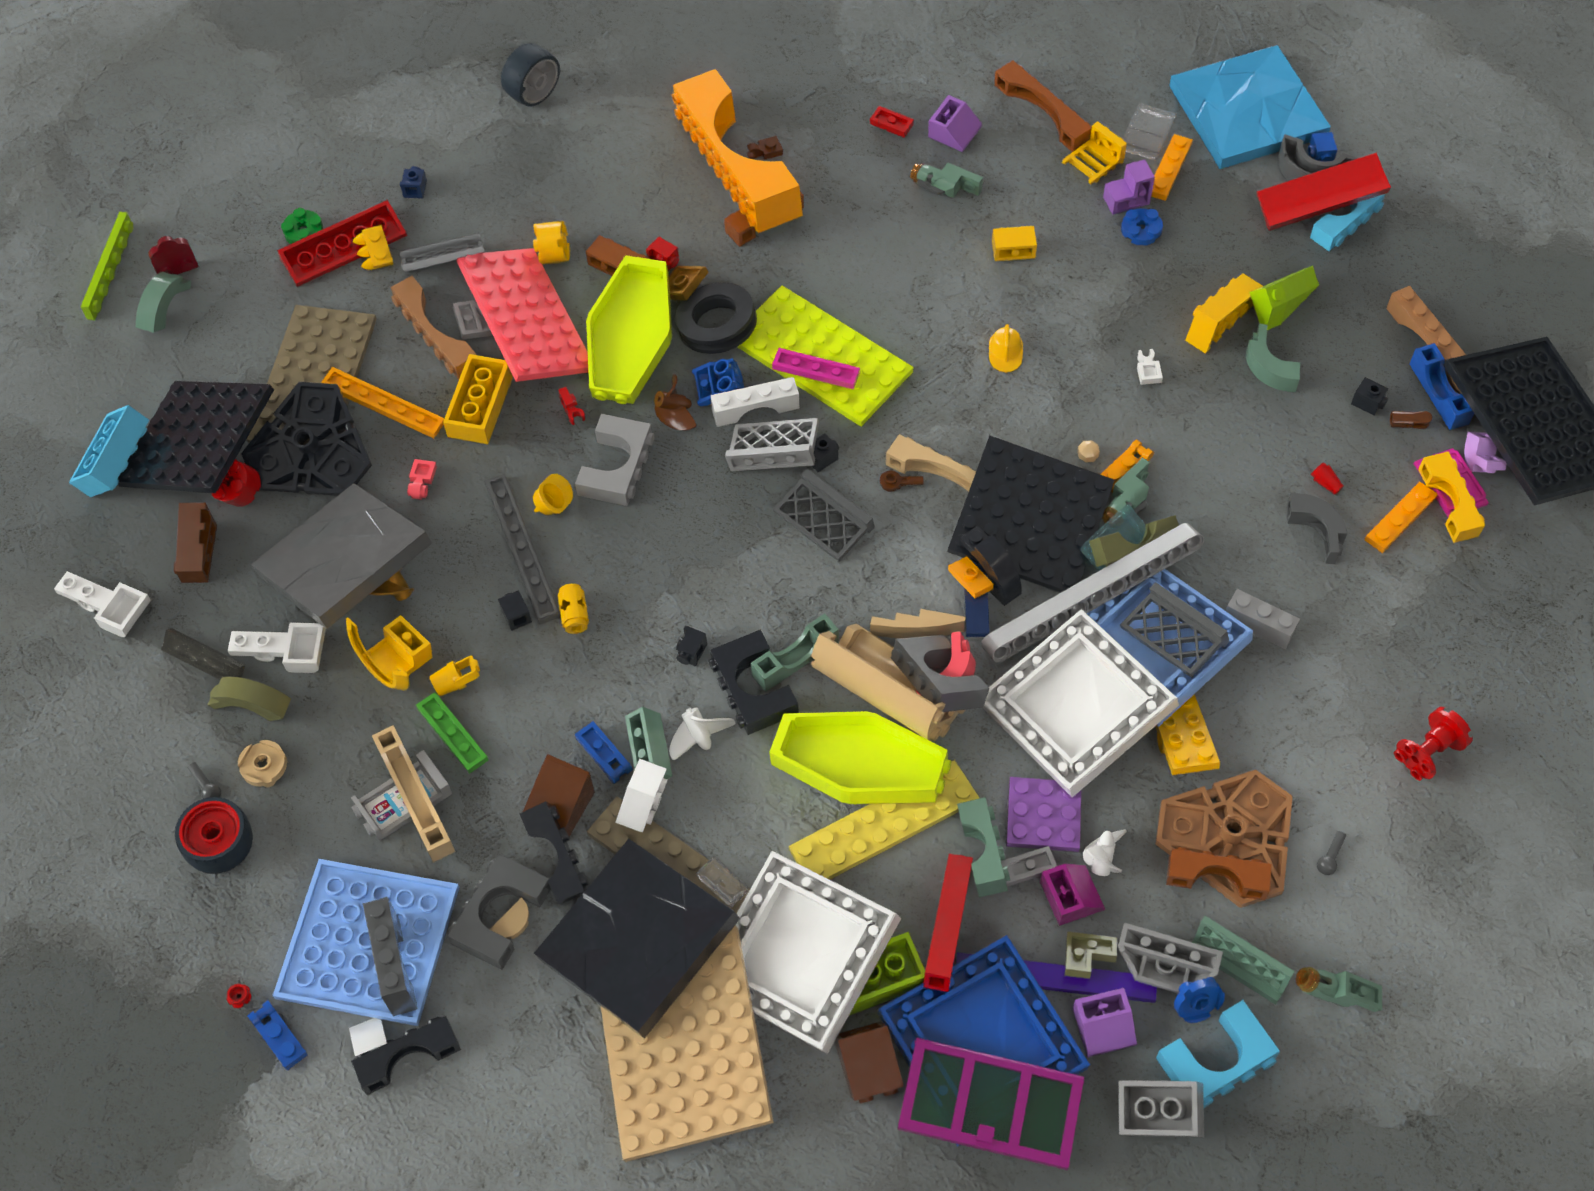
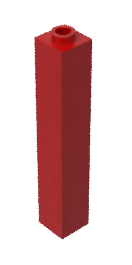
(948, 923)

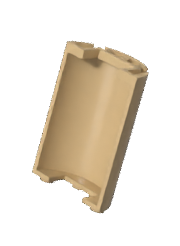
(866, 669)

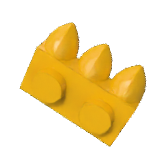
(375, 248)

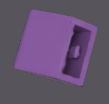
(954, 124)
(1105, 1022)

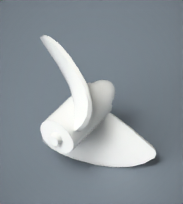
(696, 730)
(1101, 851)

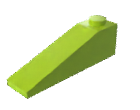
(1280, 298)

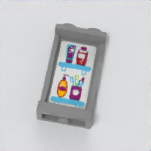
(384, 806)

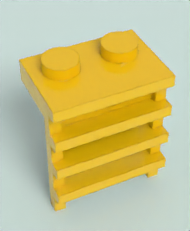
(1102, 145)

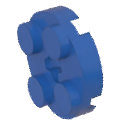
(1148, 218)
(1198, 999)

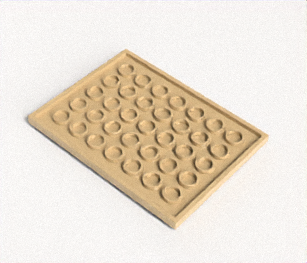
(696, 1068)

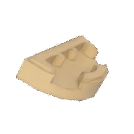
(513, 921)

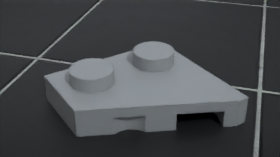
(470, 320)

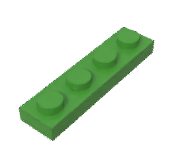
(452, 733)

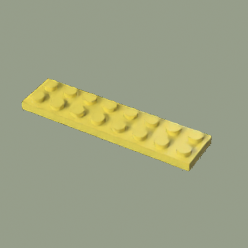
(878, 828)

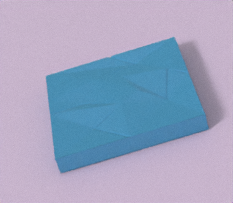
(1247, 105)

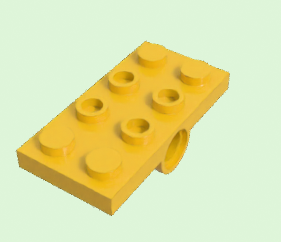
(1187, 740)

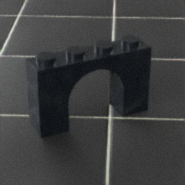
(753, 711)

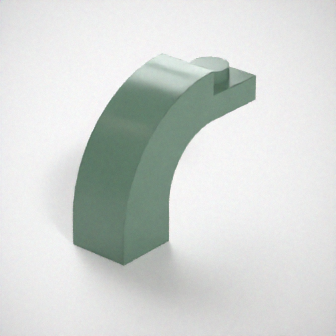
(156, 299)
(1268, 368)

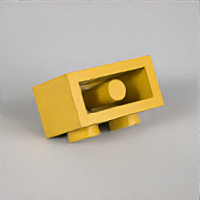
(1014, 243)

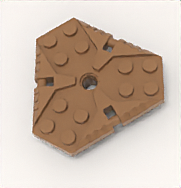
(1244, 803)

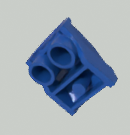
(716, 379)

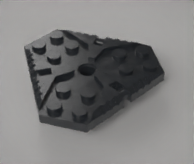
(328, 460)

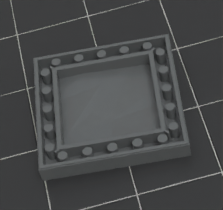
(341, 555)

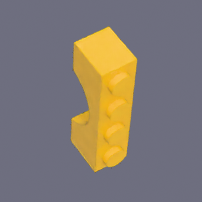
(1442, 473)

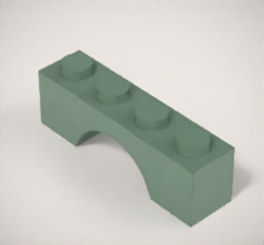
(776, 666)
(987, 870)

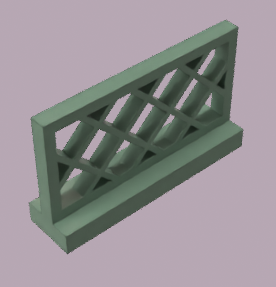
(1245, 961)

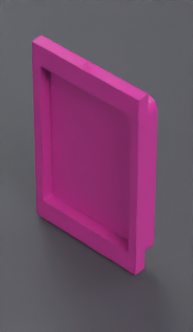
(1472, 484)

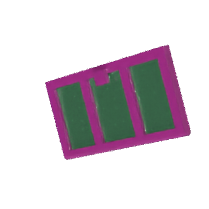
(991, 1103)

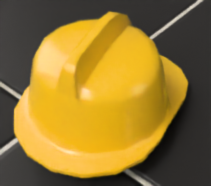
(1006, 349)
(553, 495)

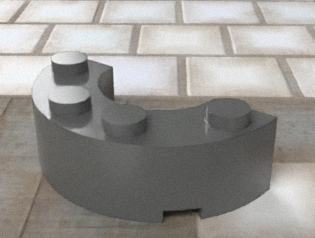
(1296, 163)

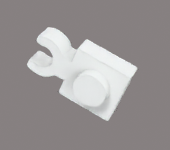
(1148, 370)

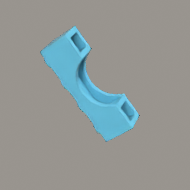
(1333, 229)

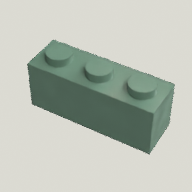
(648, 738)

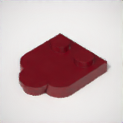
(172, 256)

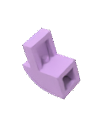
(1481, 453)

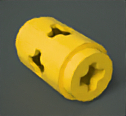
(571, 605)

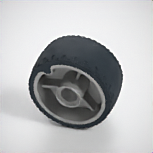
(530, 74)

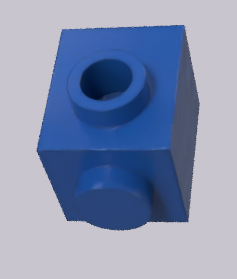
(1322, 147)

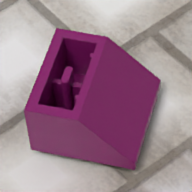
(1070, 892)

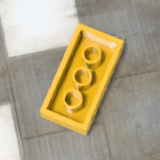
(478, 399)

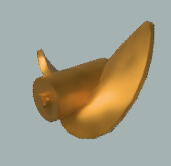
(395, 586)

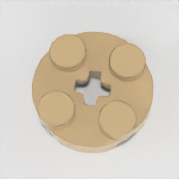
(266, 775)

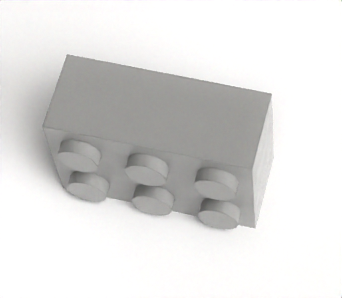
(1161, 1108)

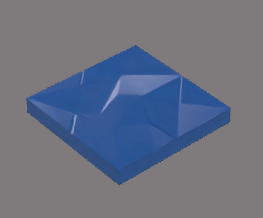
(988, 1009)

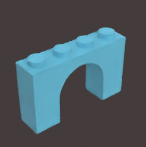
(1253, 1048)

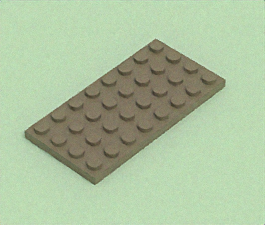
(311, 347)

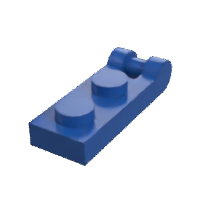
(603, 752)
(278, 1036)

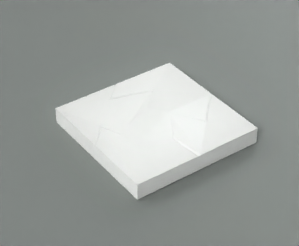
(1078, 702)
(808, 949)

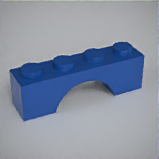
(1429, 368)

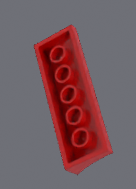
(1323, 191)
(335, 246)

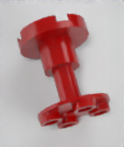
(1445, 732)

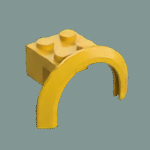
(394, 656)

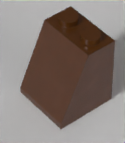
(564, 787)
(869, 1061)

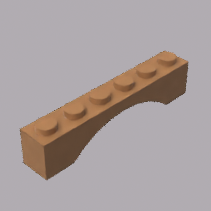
(411, 299)
(1413, 313)

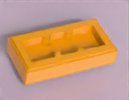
(970, 577)

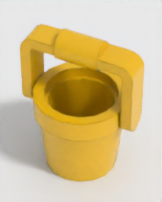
(450, 677)

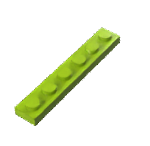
(106, 267)

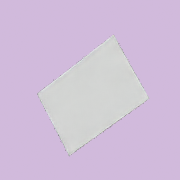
(367, 1036)

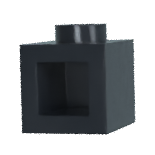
(1370, 396)
(825, 452)

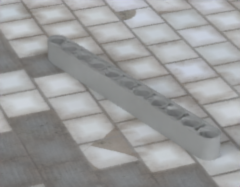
(1092, 592)

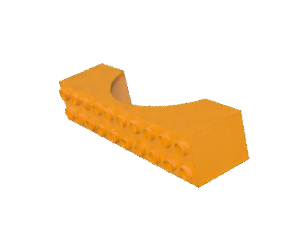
(760, 188)

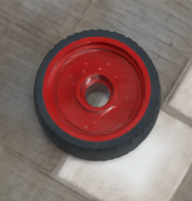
(207, 820)

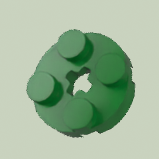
(298, 219)

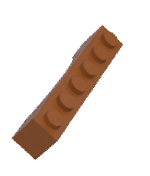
(1018, 83)

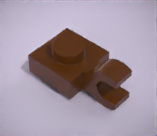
(766, 147)

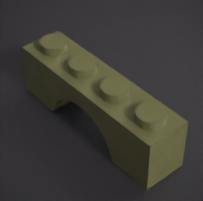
(1114, 547)

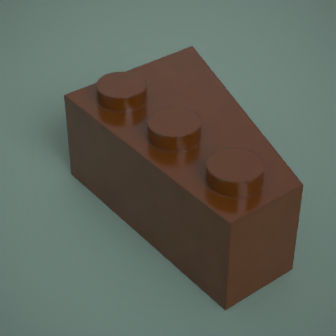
(194, 542)

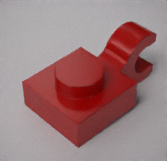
(569, 402)

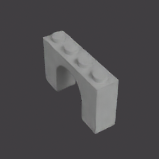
(619, 484)

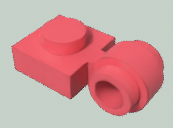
(421, 473)

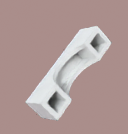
(731, 405)

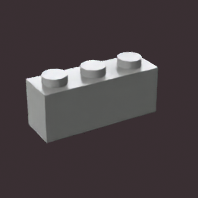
(1263, 618)

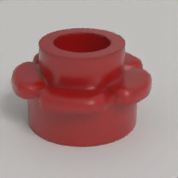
(234, 991)

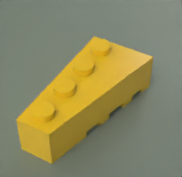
(1221, 312)

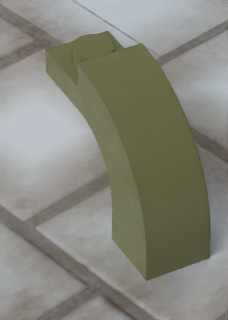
(249, 695)

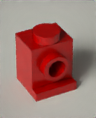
(663, 251)

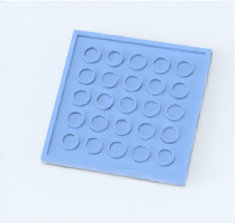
(331, 947)

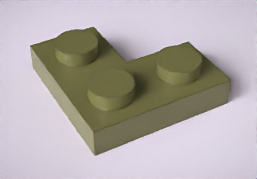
(1083, 948)

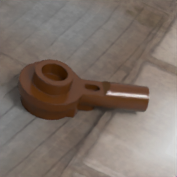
(892, 480)

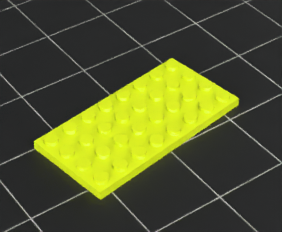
(801, 327)

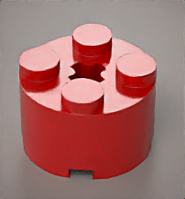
(239, 485)

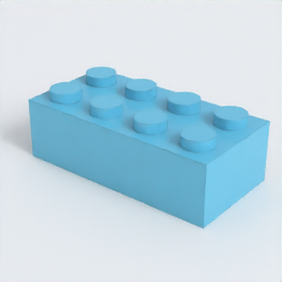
(109, 451)

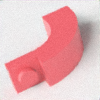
(962, 661)

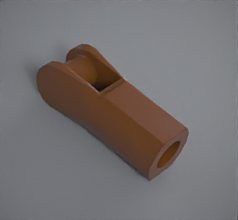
(1410, 419)

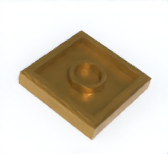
(685, 280)

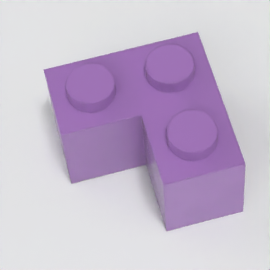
(1131, 191)

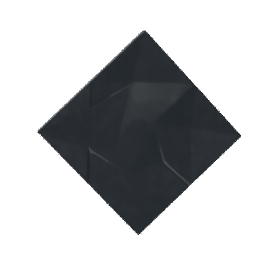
(637, 937)

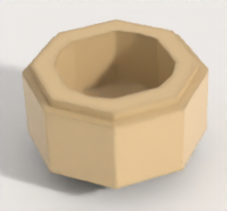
(1088, 451)

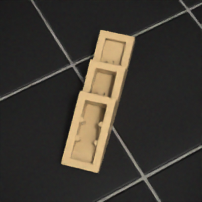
(926, 624)

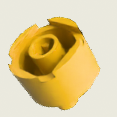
(551, 242)

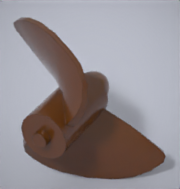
(672, 408)

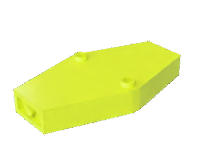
(629, 329)
(860, 757)

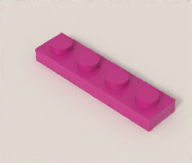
(816, 368)

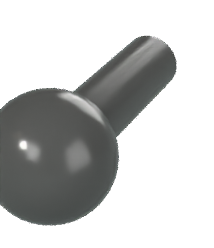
(208, 789)
(1327, 864)

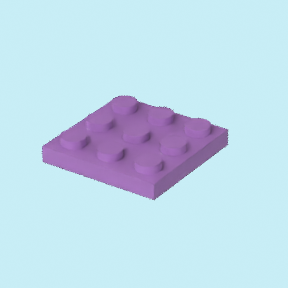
(1042, 815)

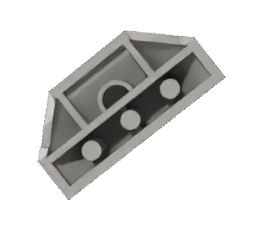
(1166, 959)

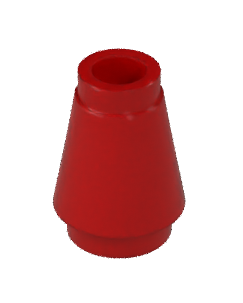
(1327, 478)

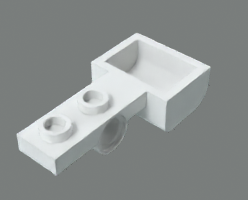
(116, 609)
(299, 647)

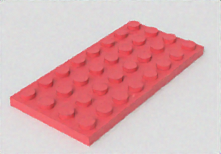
(524, 314)

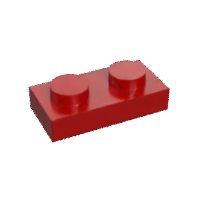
(891, 121)

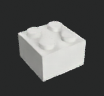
(642, 796)

